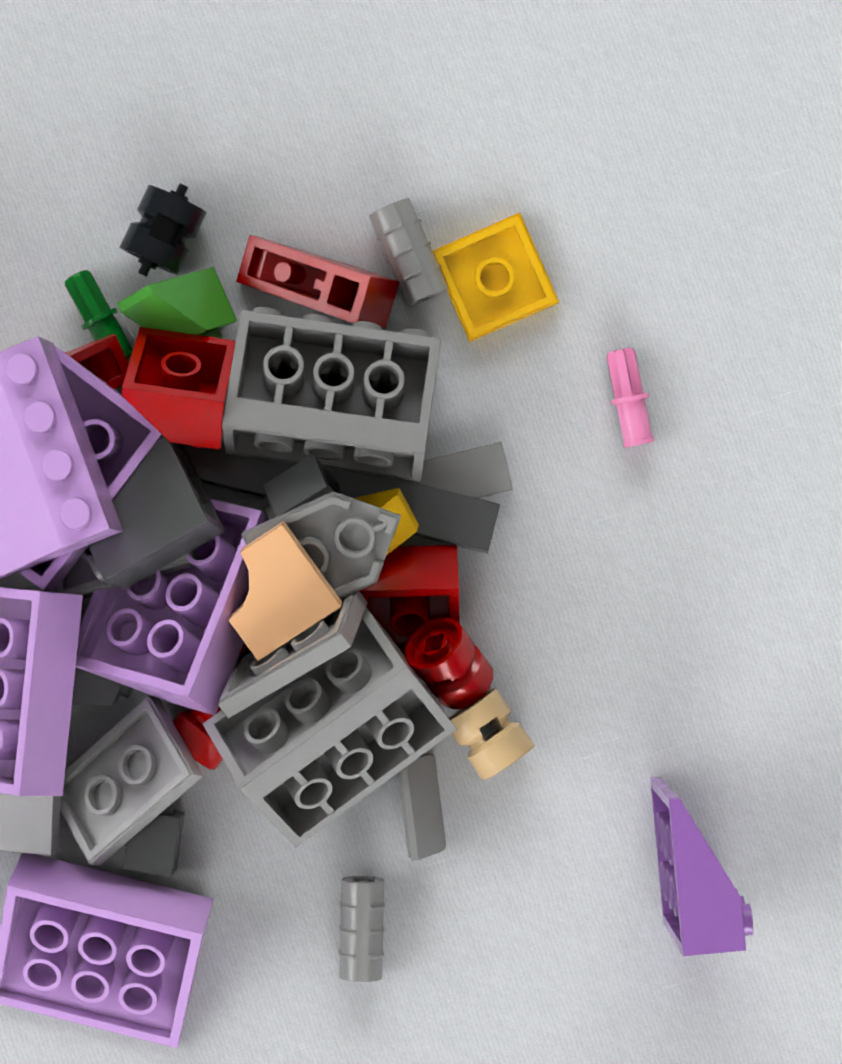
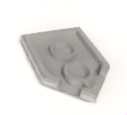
(341, 537)

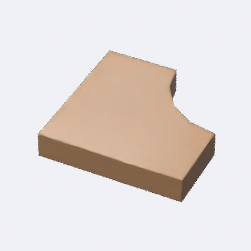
(283, 593)

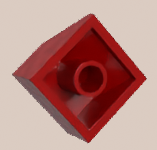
(180, 384)
(414, 589)

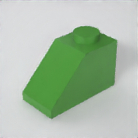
(182, 304)

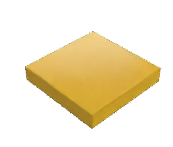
(495, 277)

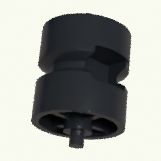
(163, 229)

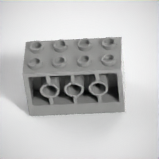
(330, 392)
(331, 734)

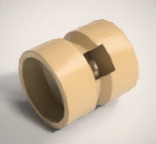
(498, 748)

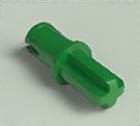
(94, 309)

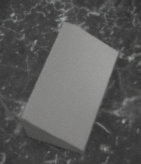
(422, 808)

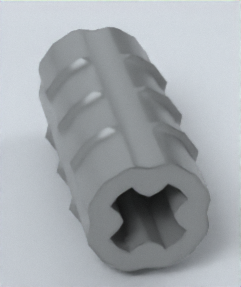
(408, 252)
(361, 928)

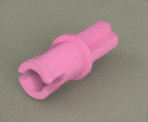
(629, 397)

